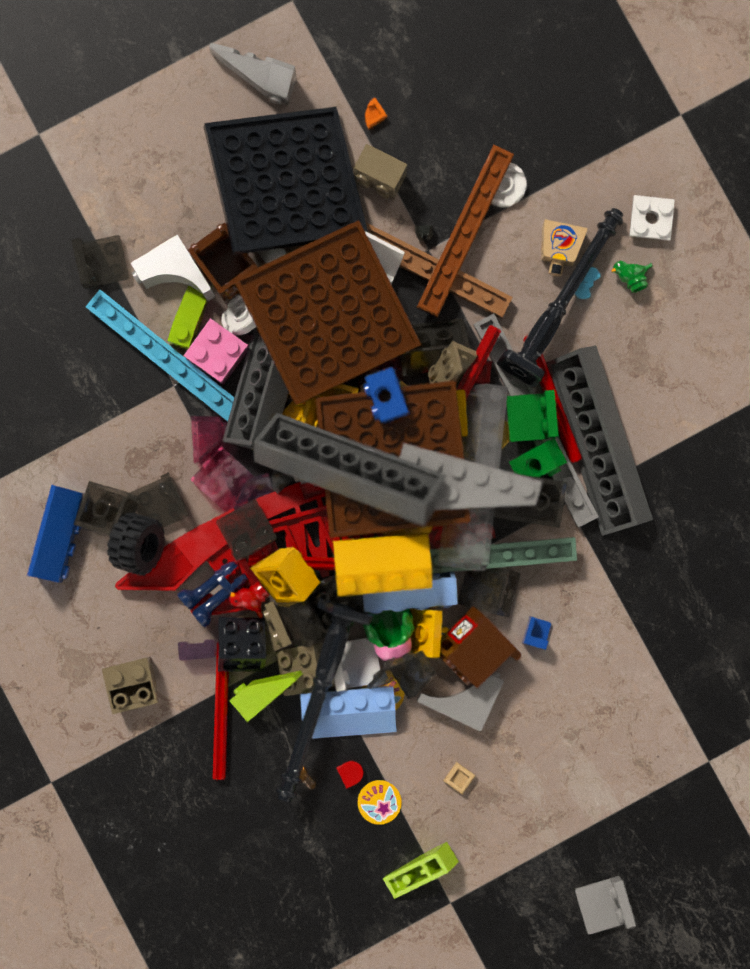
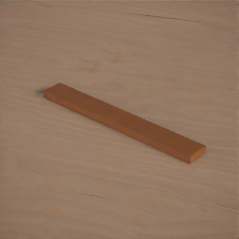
(465, 231)

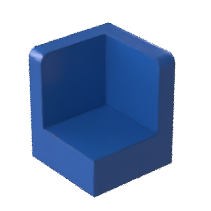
(536, 632)

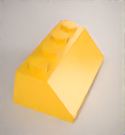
(382, 564)

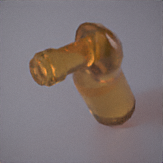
(306, 780)

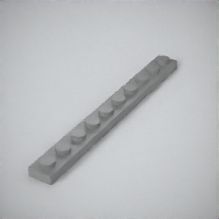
(576, 496)

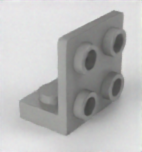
(605, 905)

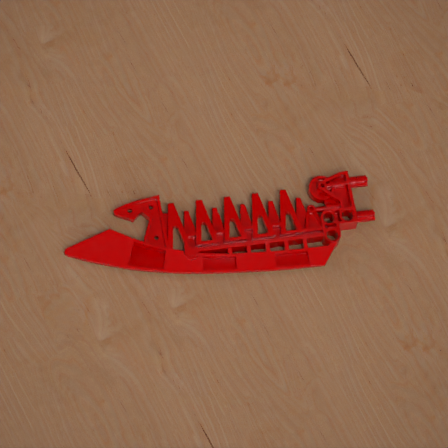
(206, 543)

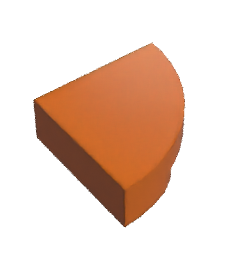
(374, 114)

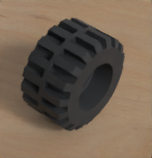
(136, 543)

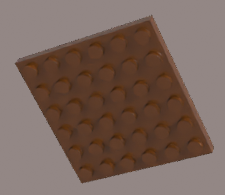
(327, 312)
(430, 426)

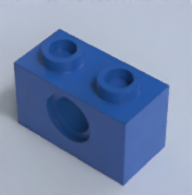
(396, 406)

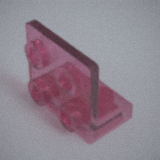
(222, 479)

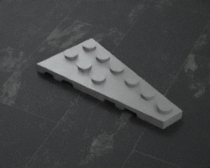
(472, 483)

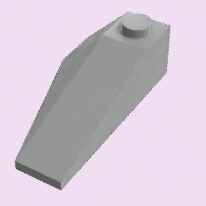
(270, 77)

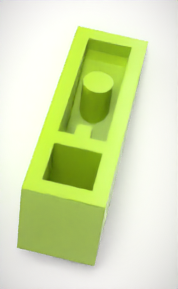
(188, 319)
(259, 693)
(421, 870)

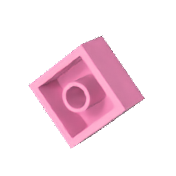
(216, 351)

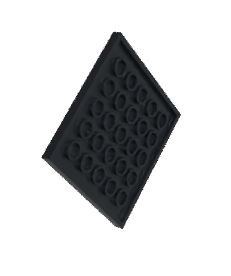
(283, 178)

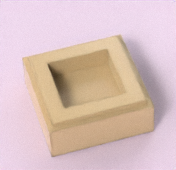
(459, 778)

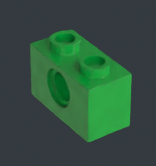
(547, 454)

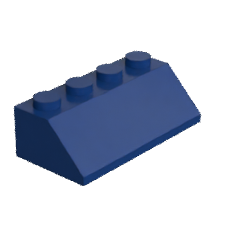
(56, 535)

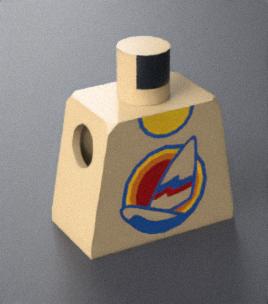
(560, 244)

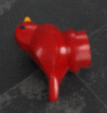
(250, 598)

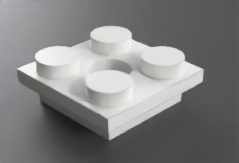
(663, 210)

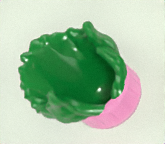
(390, 633)

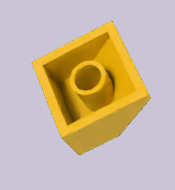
(286, 575)

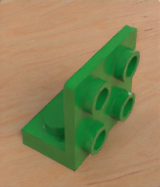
(532, 417)

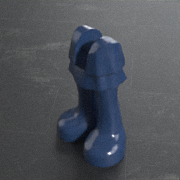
(191, 598)

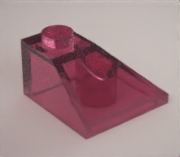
(206, 437)

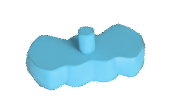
(583, 290)

